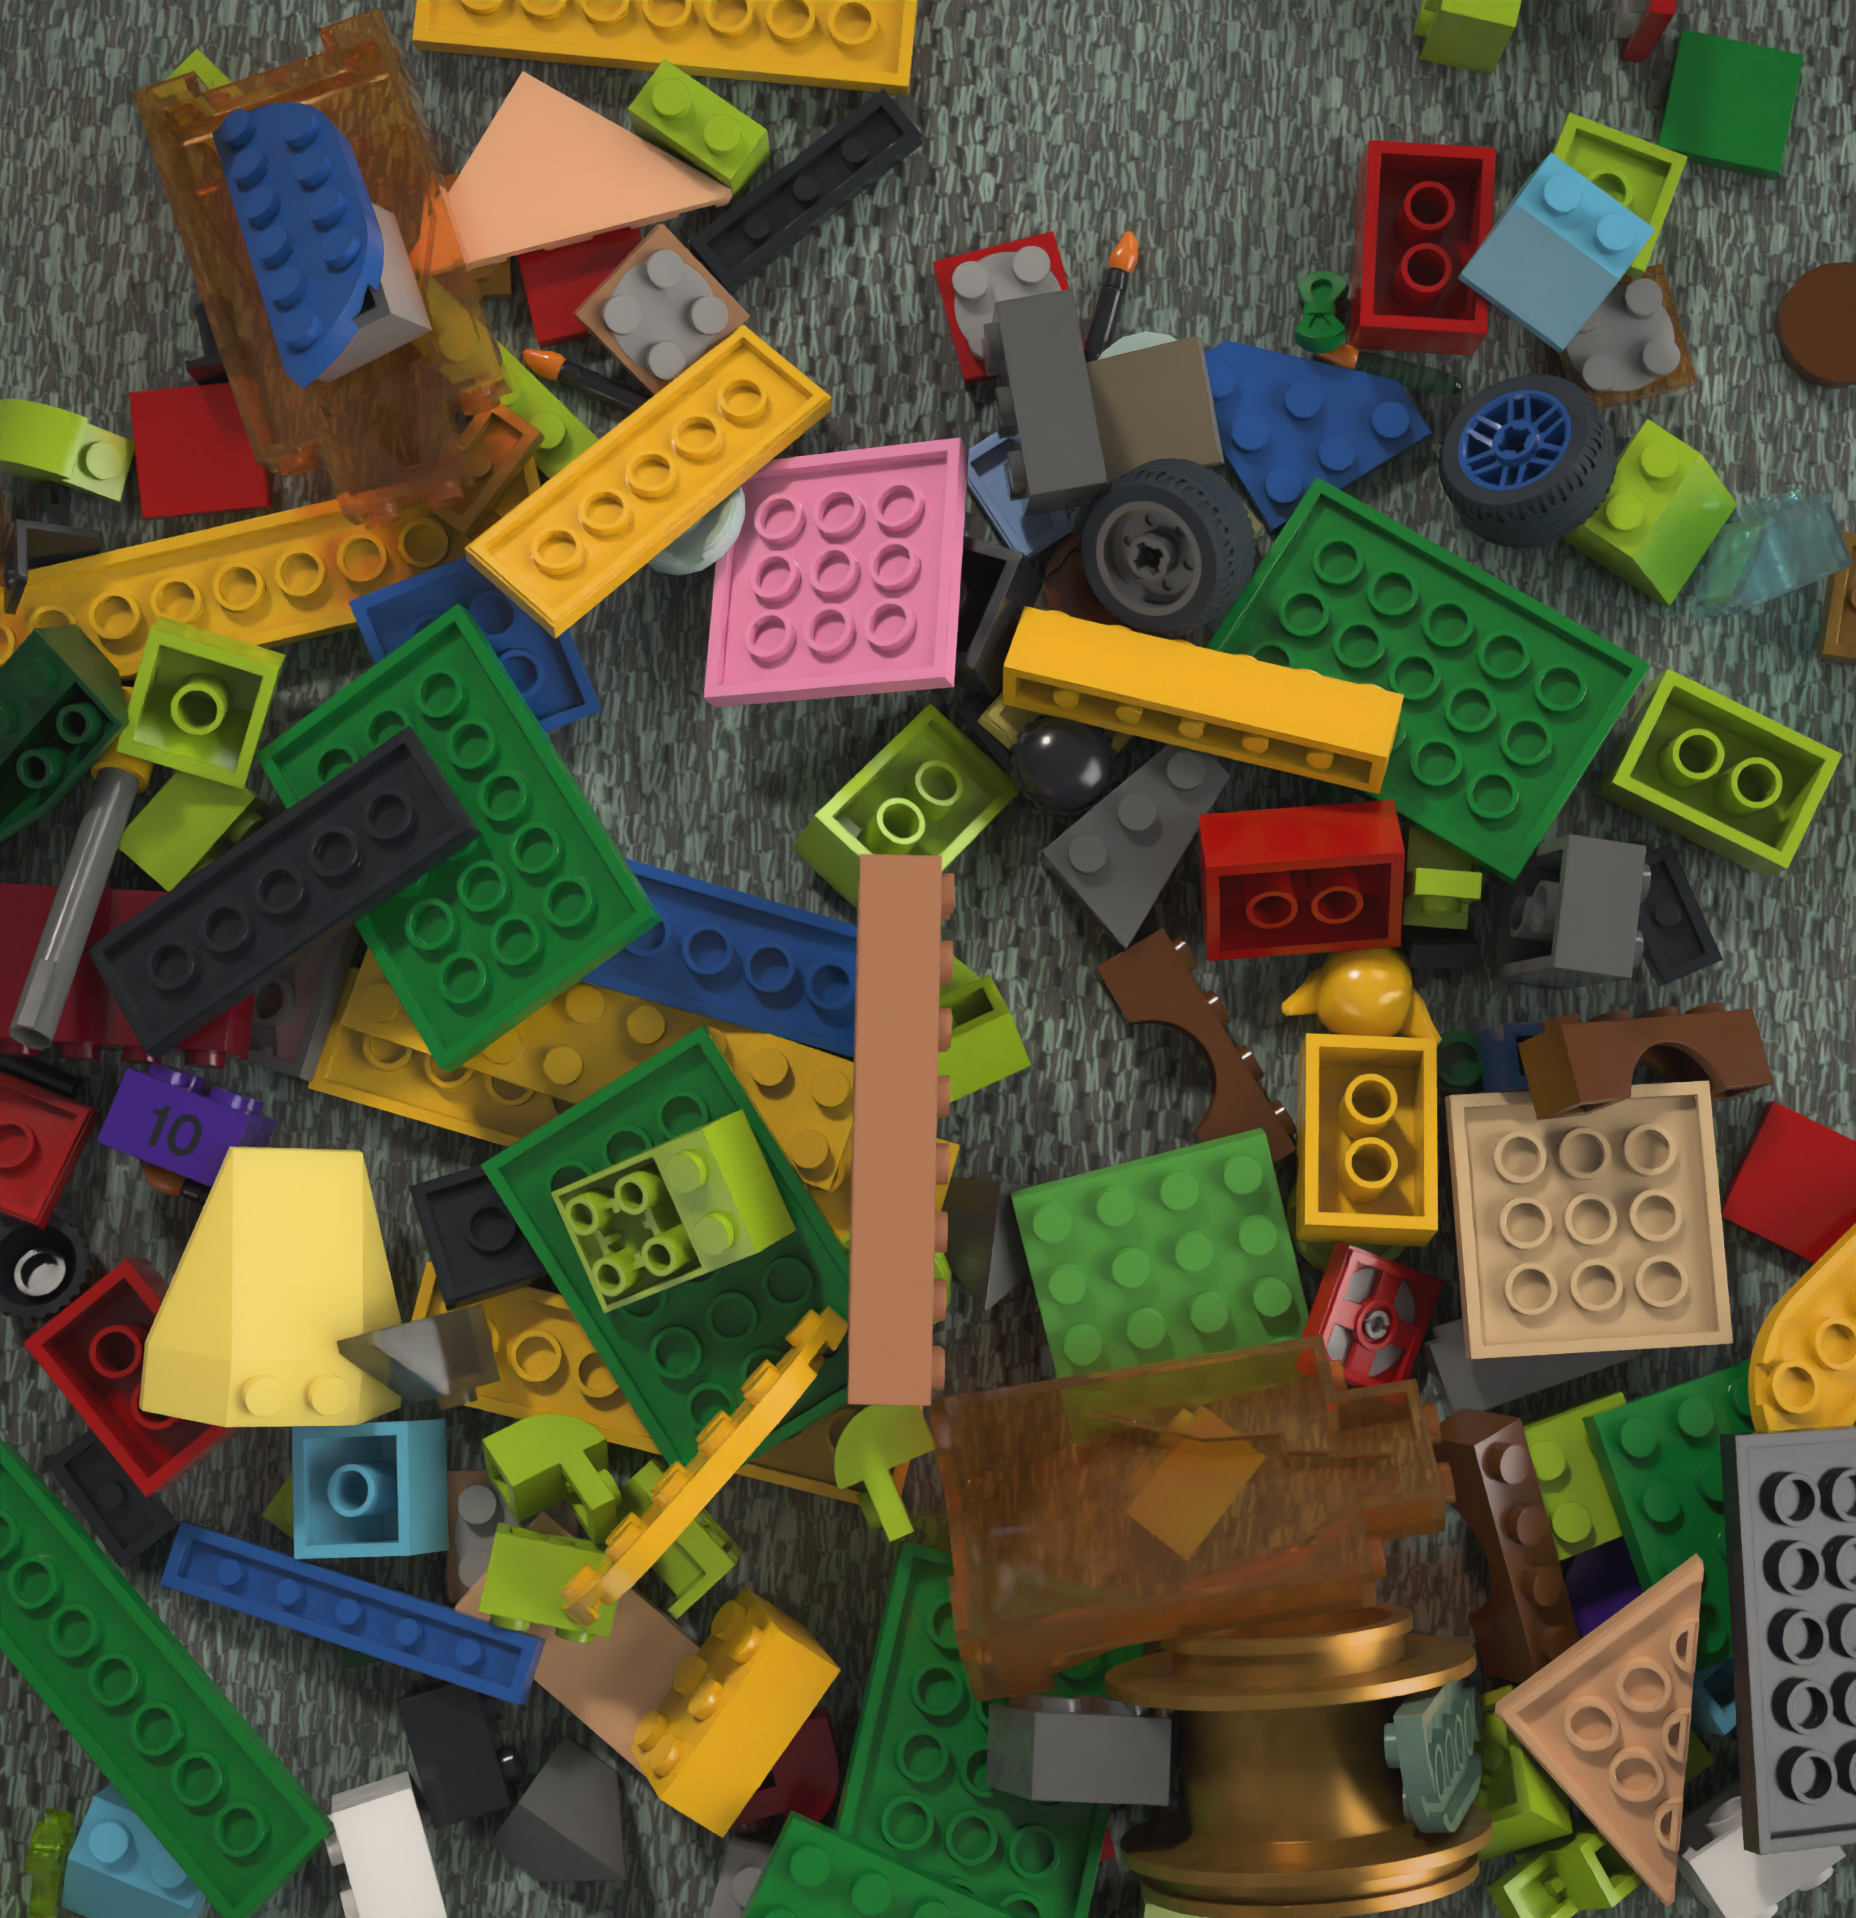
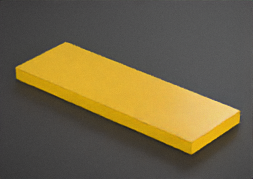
(648, 480)

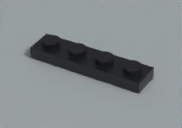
(806, 192)

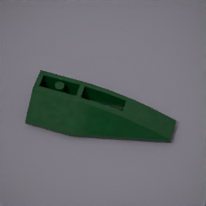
(56, 719)

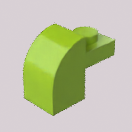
(62, 448)
(1436, 883)
(867, 1450)
(553, 1461)
(1565, 1877)

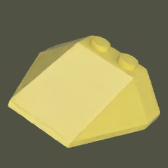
(265, 1292)

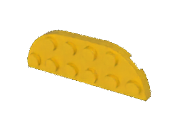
(1807, 1349)
(722, 1450)

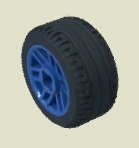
(1527, 460)

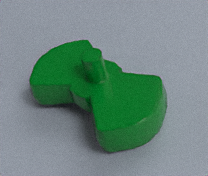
(1321, 295)

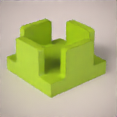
(1626, 169)

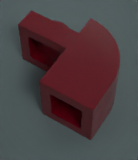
(802, 1777)

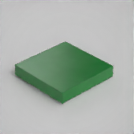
(1729, 103)

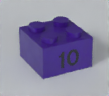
(180, 1127)

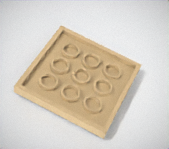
(1588, 1224)

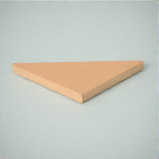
(563, 174)
(1617, 1720)

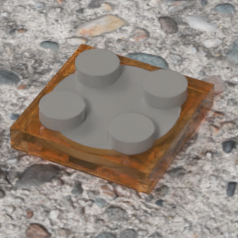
(1630, 345)

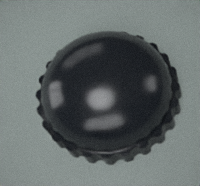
(1062, 765)
(42, 1268)

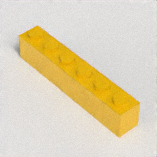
(1202, 699)

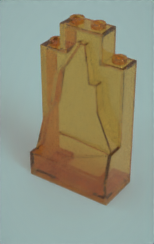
(391, 421)
(1173, 1503)

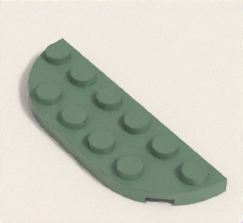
(1435, 1750)

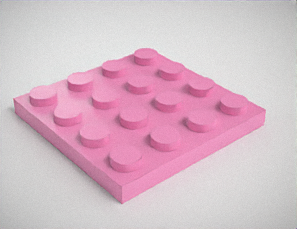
(842, 577)

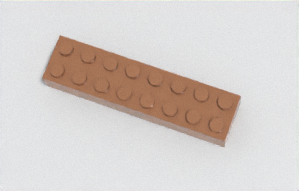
(896, 1129)

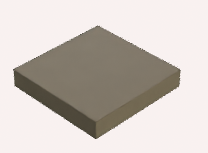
(1155, 406)

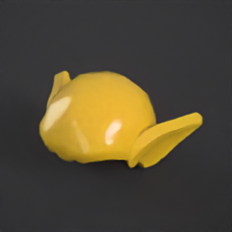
(1364, 996)

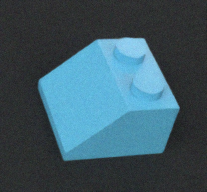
(1556, 252)
(370, 1489)
(124, 1869)

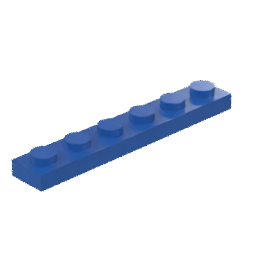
(353, 1612)

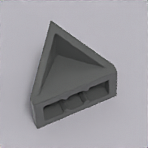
(984, 1238)
(568, 1820)

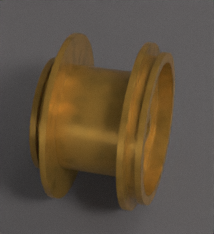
(1292, 1770)

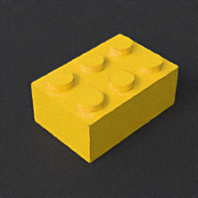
(1367, 1140)
(732, 1711)

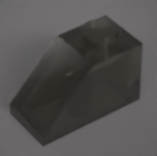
(429, 1357)

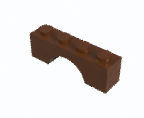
(1156, 987)
(1591, 1064)
(1499, 1497)

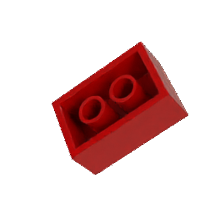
(1415, 231)
(1301, 880)
(97, 1363)

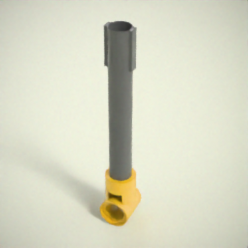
(79, 893)

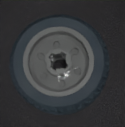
(1167, 547)

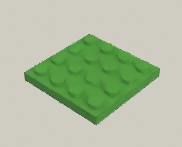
(1163, 1257)

